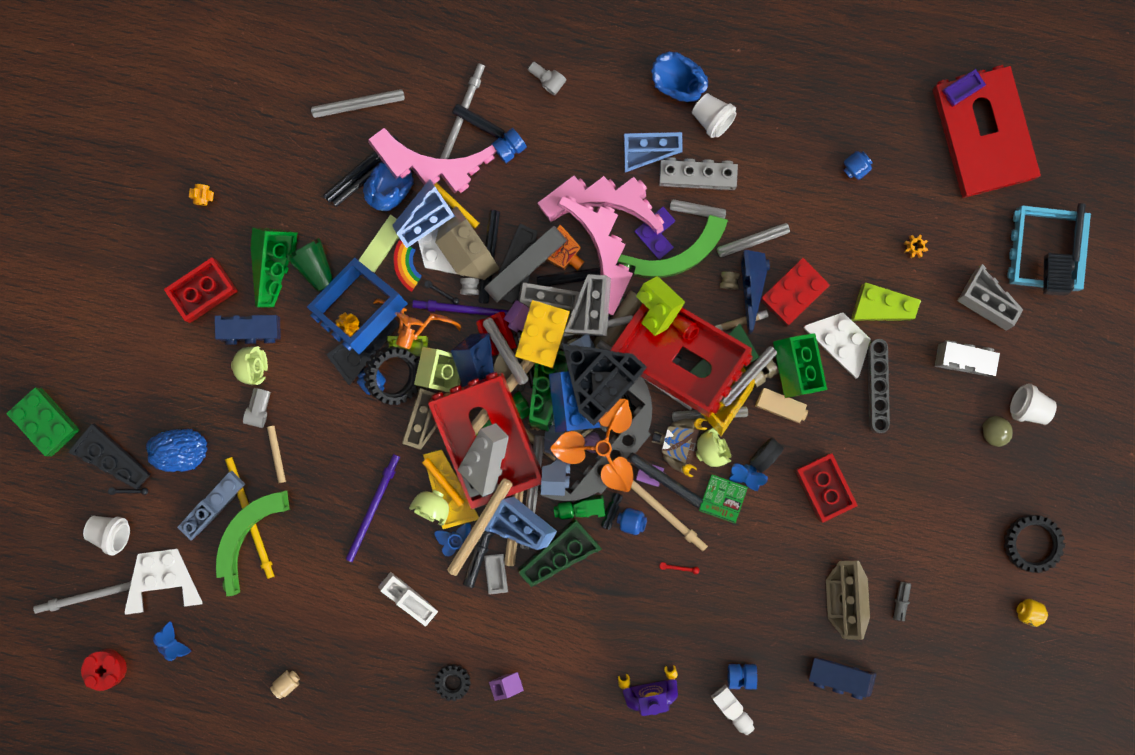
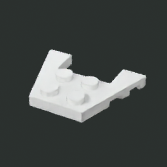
(157, 572)

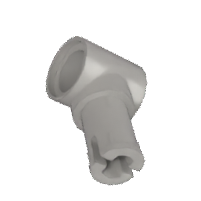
(550, 80)

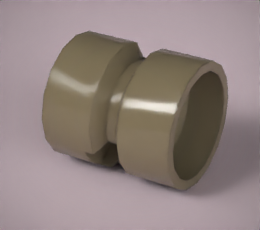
(769, 371)

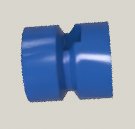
(509, 145)
(742, 676)

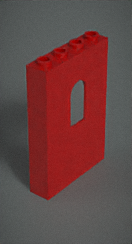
(995, 158)
(658, 352)
(453, 421)

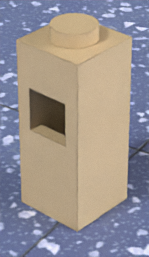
(781, 406)

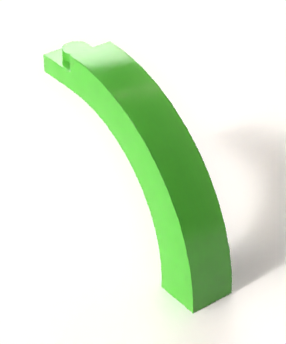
(695, 254)
(237, 530)

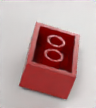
(200, 290)
(794, 292)
(826, 487)

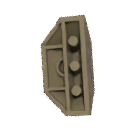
(464, 248)
(848, 599)

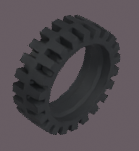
(372, 369)
(1057, 539)

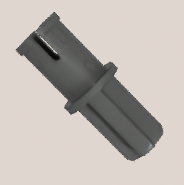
(902, 601)

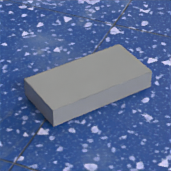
(496, 574)

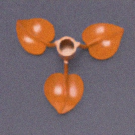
(406, 334)
(571, 448)

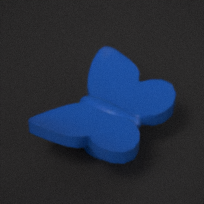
(748, 475)
(454, 540)
(168, 645)

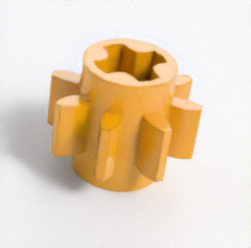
(201, 194)
(920, 243)
(348, 323)

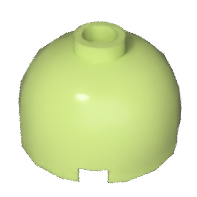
(249, 365)
(713, 449)
(431, 506)

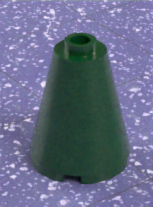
(312, 264)

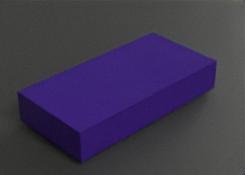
(964, 87)

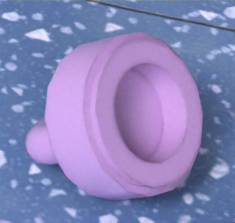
(591, 439)

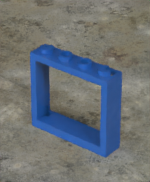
(374, 324)

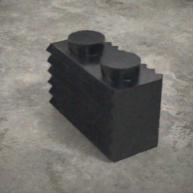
(1058, 274)

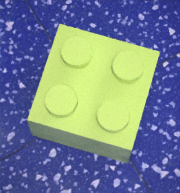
(437, 370)

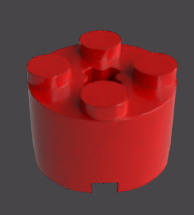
(98, 679)

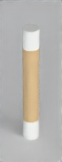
(732, 324)

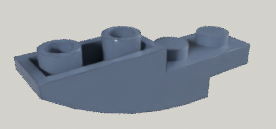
(211, 506)

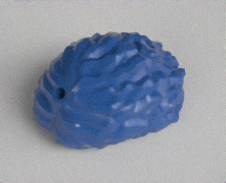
(679, 77)
(384, 190)
(176, 450)

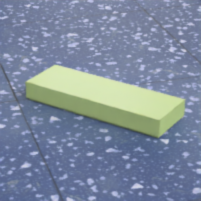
(380, 245)

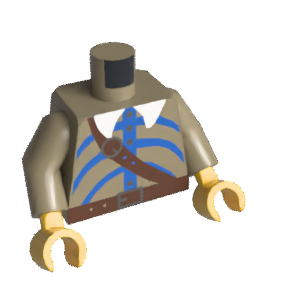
(679, 443)

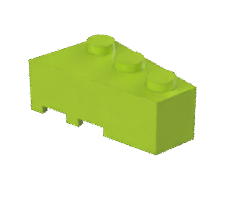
(883, 304)

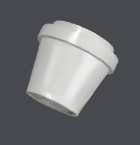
(714, 115)
(1032, 405)
(107, 533)

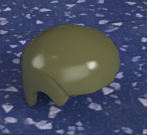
(997, 431)

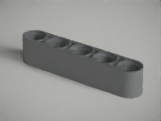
(525, 264)
(883, 377)

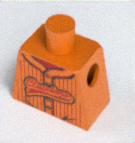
(567, 253)

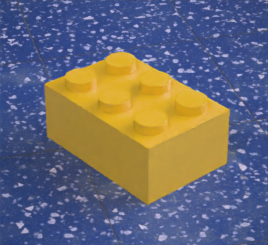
(542, 334)

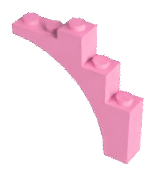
(453, 171)
(601, 193)
(608, 248)

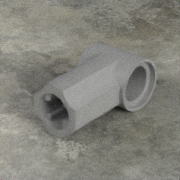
(256, 412)

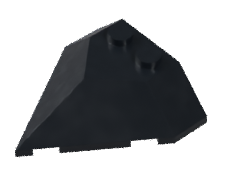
(600, 378)

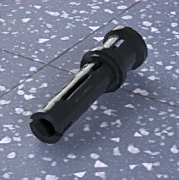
(477, 557)

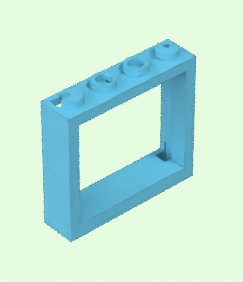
(1017, 236)

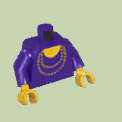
(652, 697)

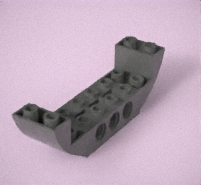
(637, 431)

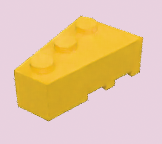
(725, 414)

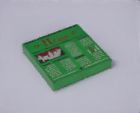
(723, 498)

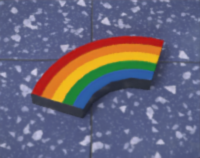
(405, 266)

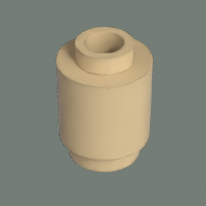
(285, 684)

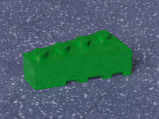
(541, 401)

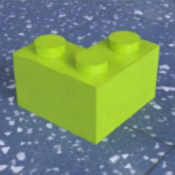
(662, 305)

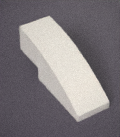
(407, 599)

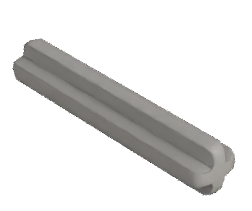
(696, 209)

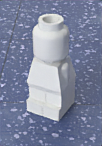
(733, 710)

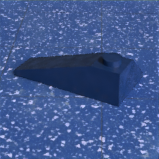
(754, 271)

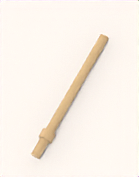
(690, 535)

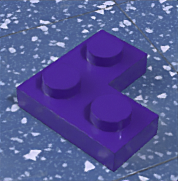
(656, 243)

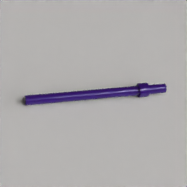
(432, 306)
(388, 474)

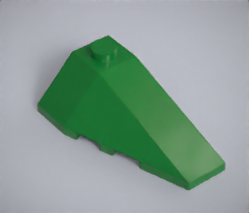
(269, 262)

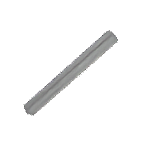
(357, 103)

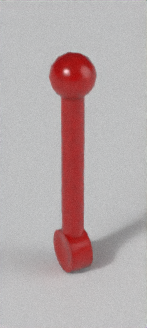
(663, 566)

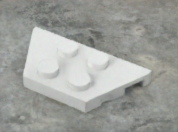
(432, 255)
(842, 341)

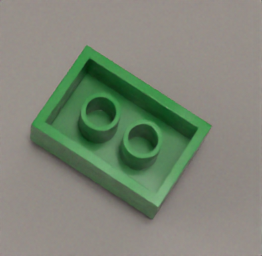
(800, 365)
(43, 422)

